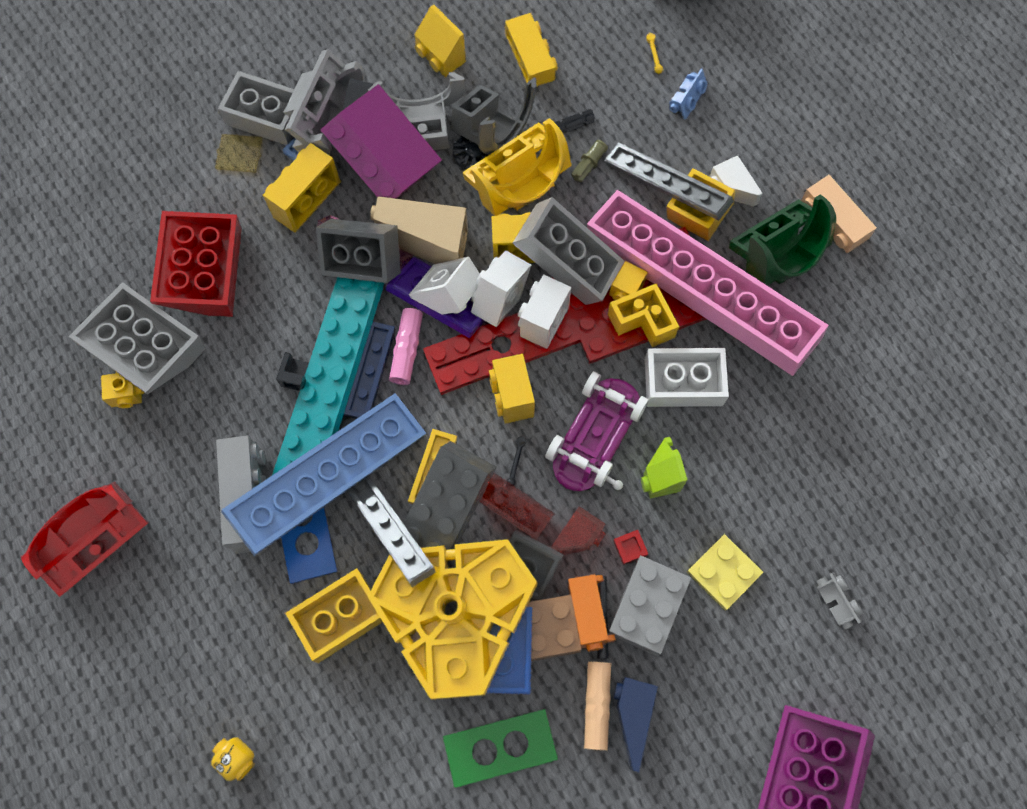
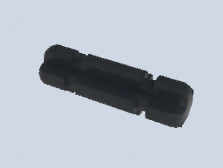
(576, 121)

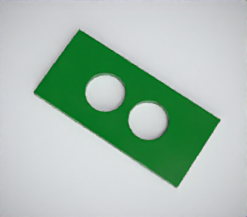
(467, 770)

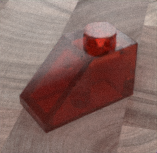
(580, 533)

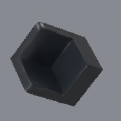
(292, 373)

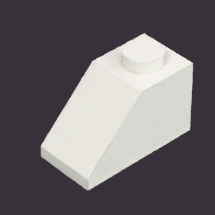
(737, 177)

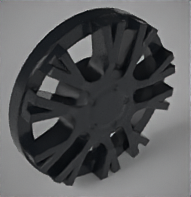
(470, 150)

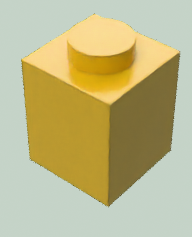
(627, 281)

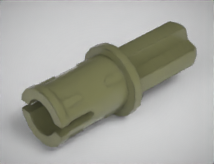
(589, 161)

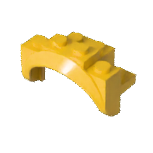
(514, 174)

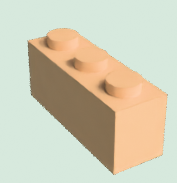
(851, 223)

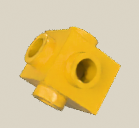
(119, 391)

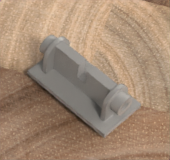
(846, 609)

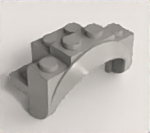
(319, 99)

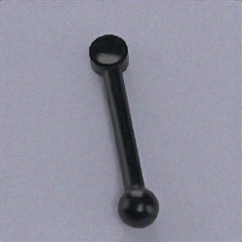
(521, 442)

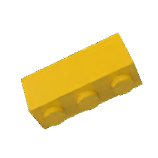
(530, 49)

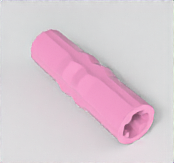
(406, 346)

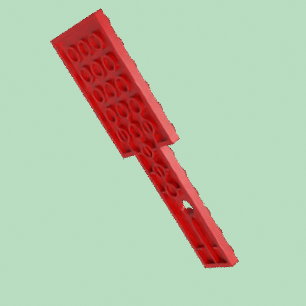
(581, 324)

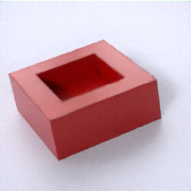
(630, 547)

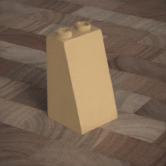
(425, 229)

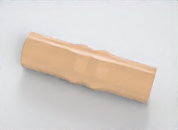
(597, 706)

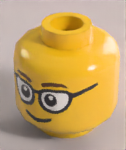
(232, 759)

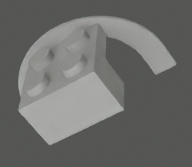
(429, 114)

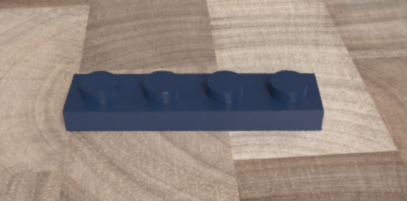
(370, 370)

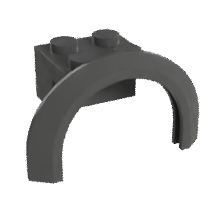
(481, 121)

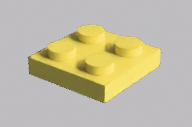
(725, 572)

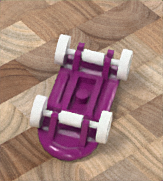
(596, 433)

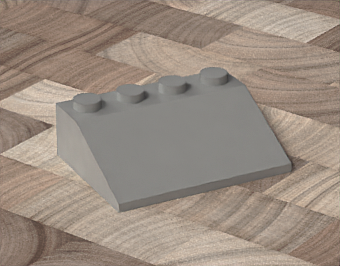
(138, 339)

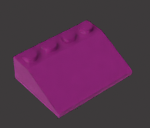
(381, 144)
(816, 763)

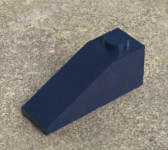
(635, 712)

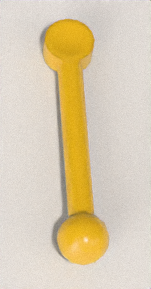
(651, 38)

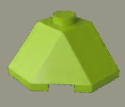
(664, 472)

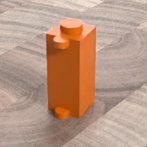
(589, 612)

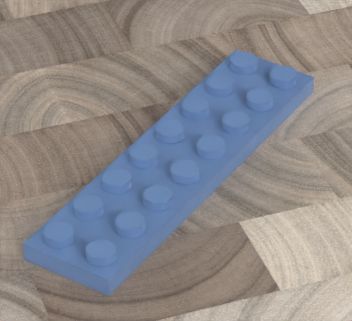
(322, 474)

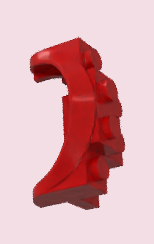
(82, 536)

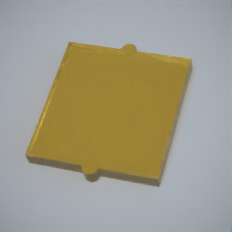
(238, 153)

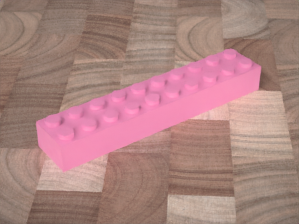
(709, 283)

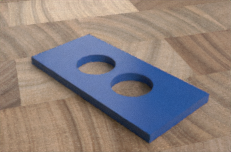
(317, 564)

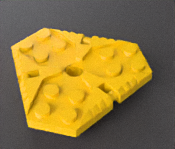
(456, 651)

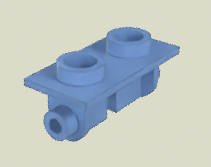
(694, 87)

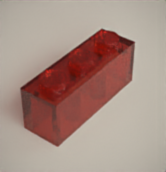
(516, 507)

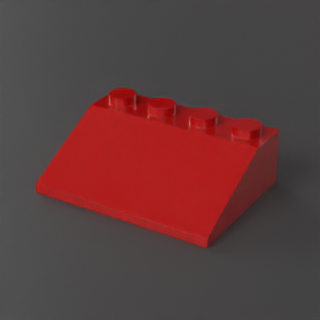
(197, 262)

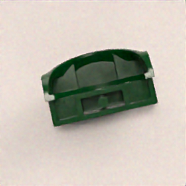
(777, 250)

